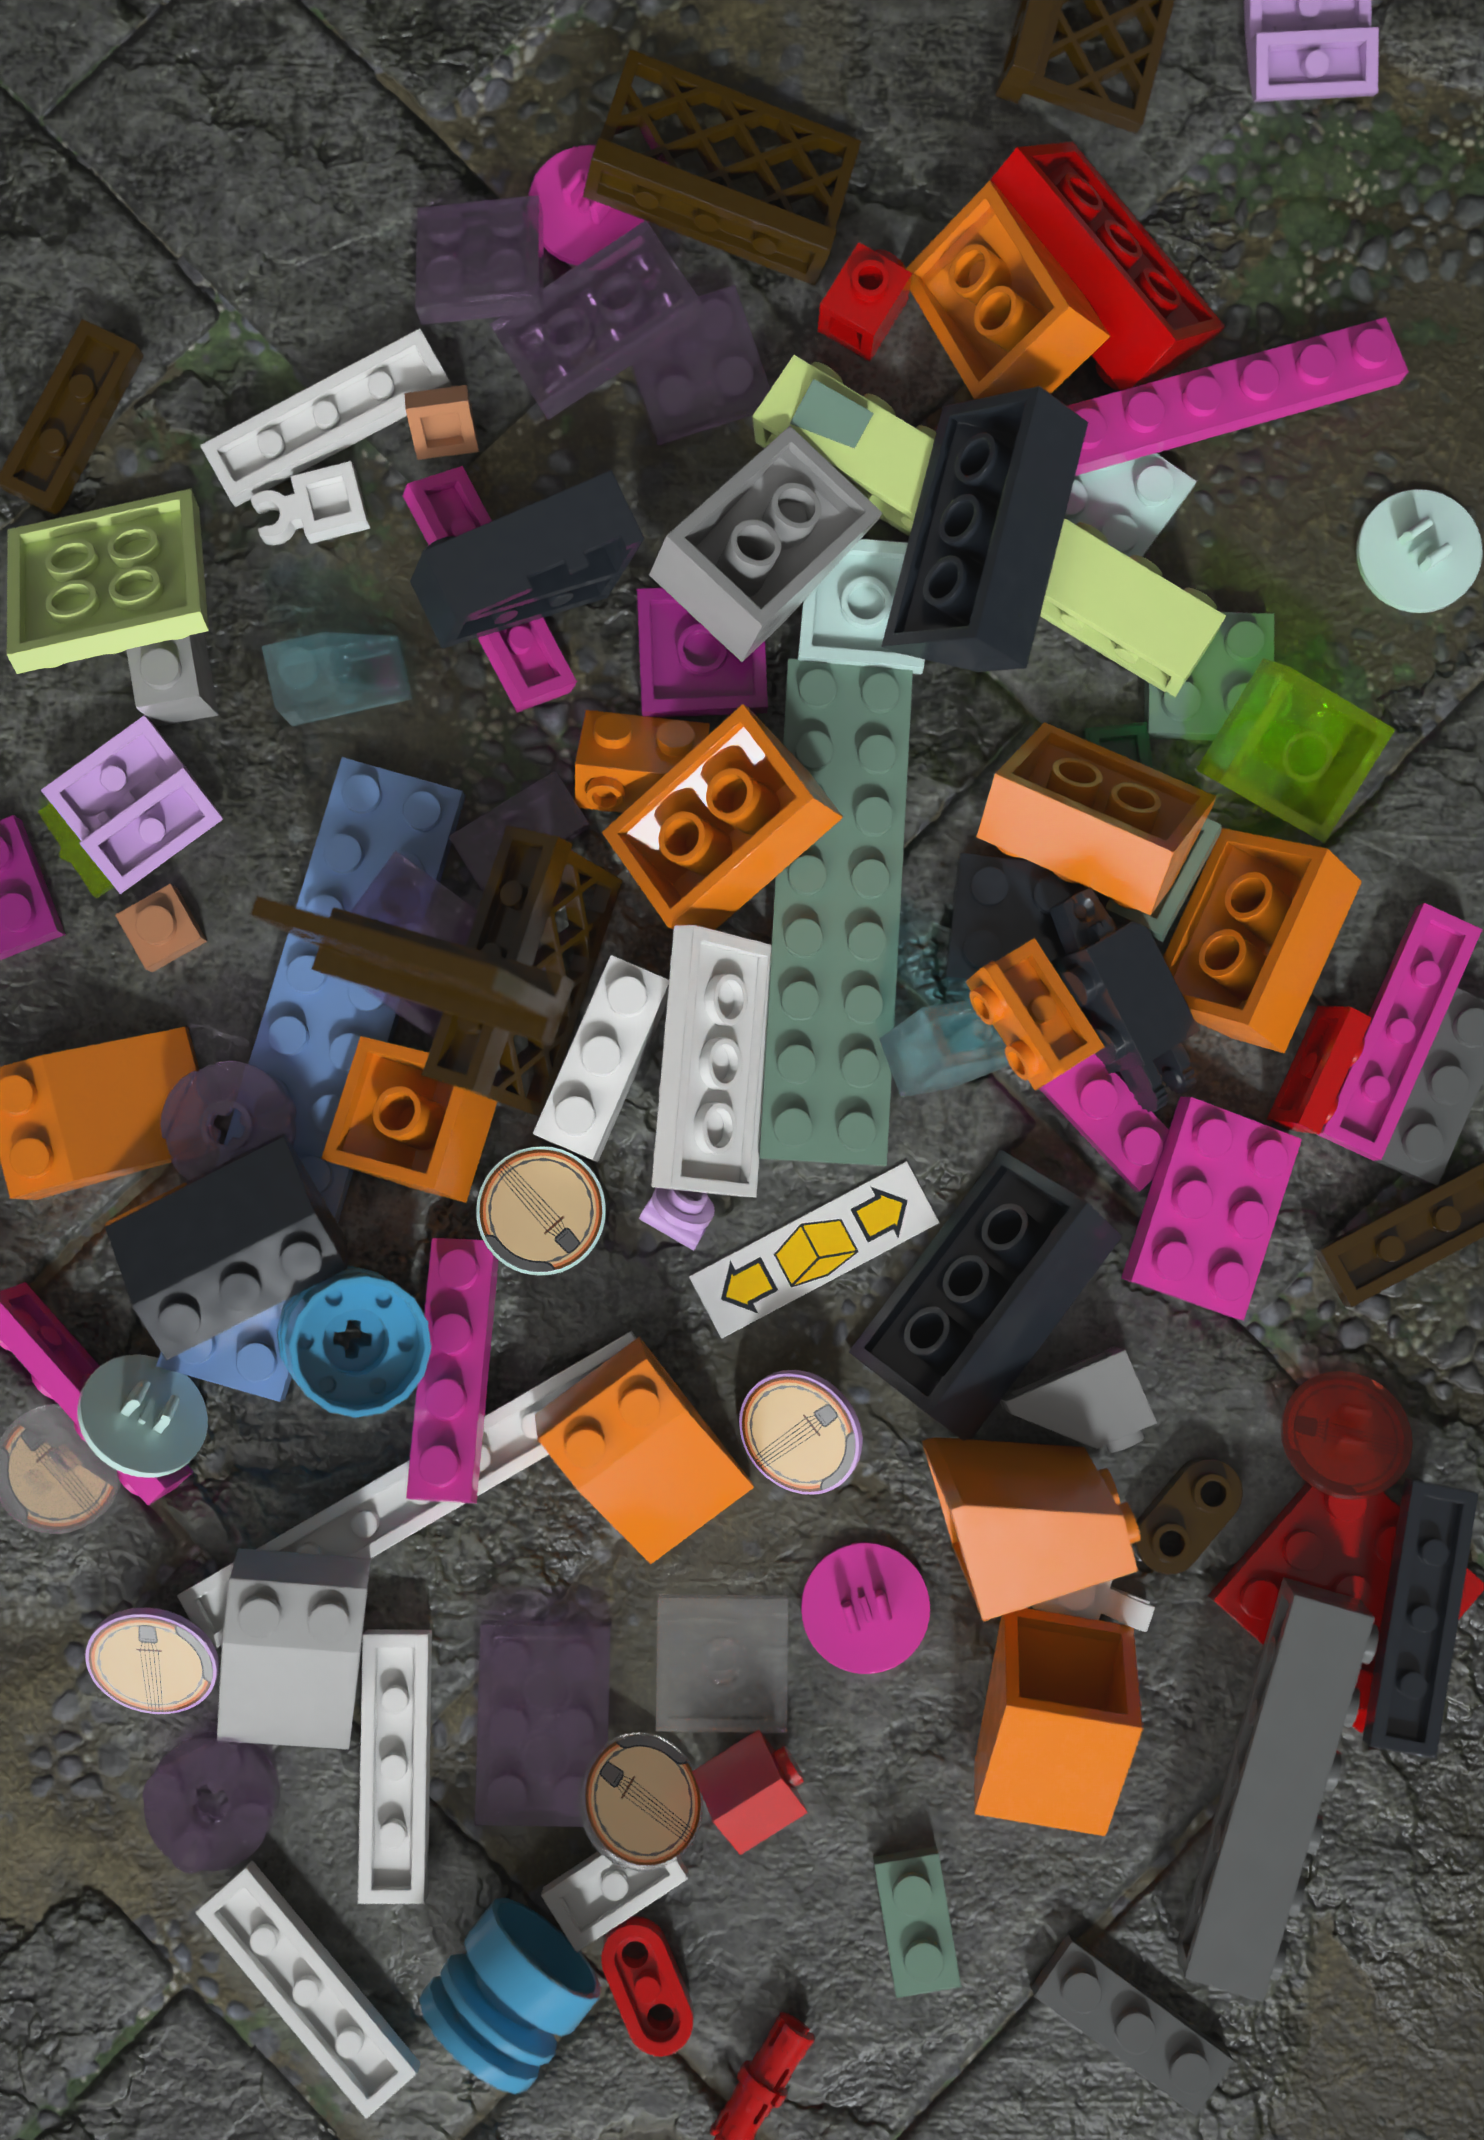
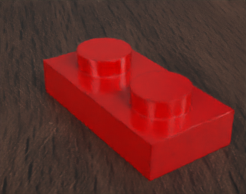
(1319, 1068)

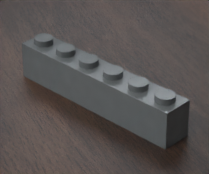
(1275, 1789)

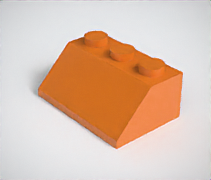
(1094, 817)
(721, 824)
(1259, 935)

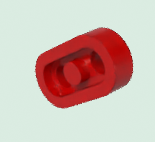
(647, 1982)

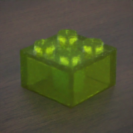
(1295, 749)

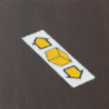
(814, 1249)

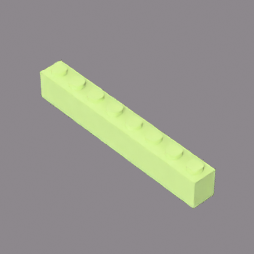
(1093, 589)

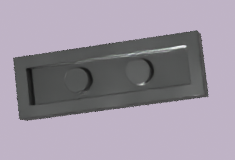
(1441, 1094)
(1132, 2024)

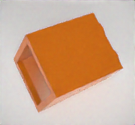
(1029, 1520)
(1058, 1721)

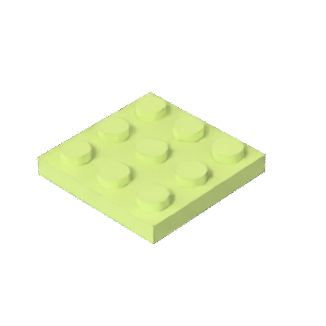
(105, 581)

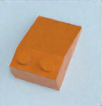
(1002, 301)
(88, 1112)
(640, 1452)

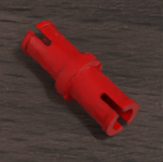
(763, 2080)

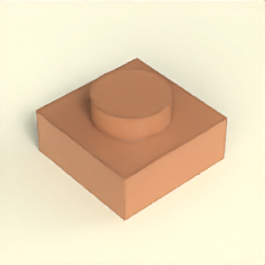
(441, 422)
(161, 928)

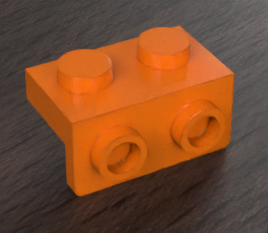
(627, 755)
(1033, 1014)

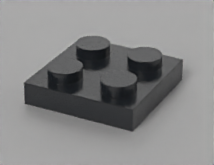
(1000, 909)

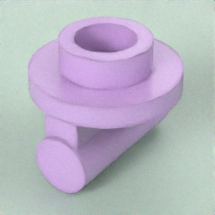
(679, 1214)

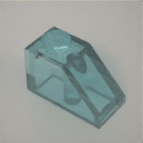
(335, 674)
(942, 1049)

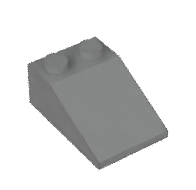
(763, 543)
(291, 1648)

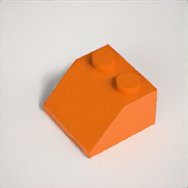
(407, 1124)

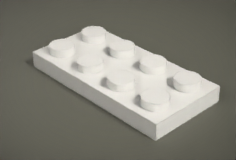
(713, 1064)

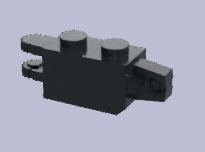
(1126, 998)

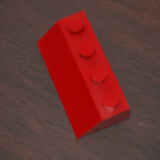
(1116, 264)

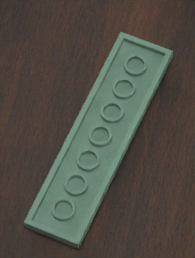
(839, 921)

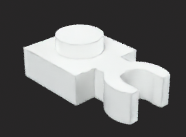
(324, 504)

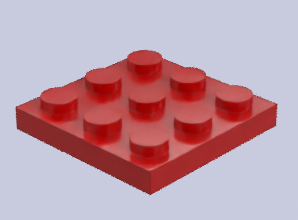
(1329, 1546)

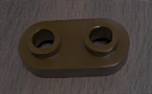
(1183, 1510)

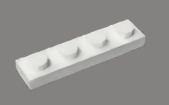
(323, 418)
(395, 1767)
(309, 1989)

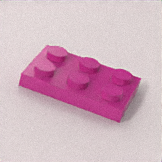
(1211, 1208)

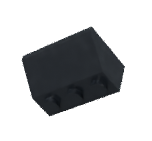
(226, 1246)

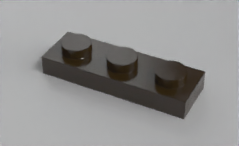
(70, 417)
(1406, 1237)

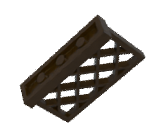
(1032, 47)
(709, 205)
(511, 923)
(427, 970)

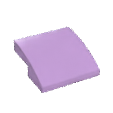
(1311, 49)
(132, 804)

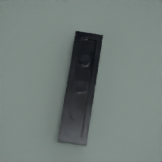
(1420, 1618)

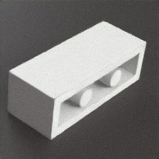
(603, 1059)

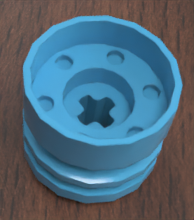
(377, 1367)
(509, 1996)

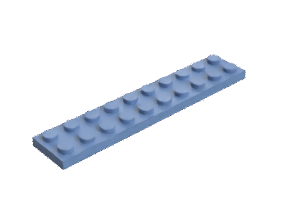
(318, 1019)

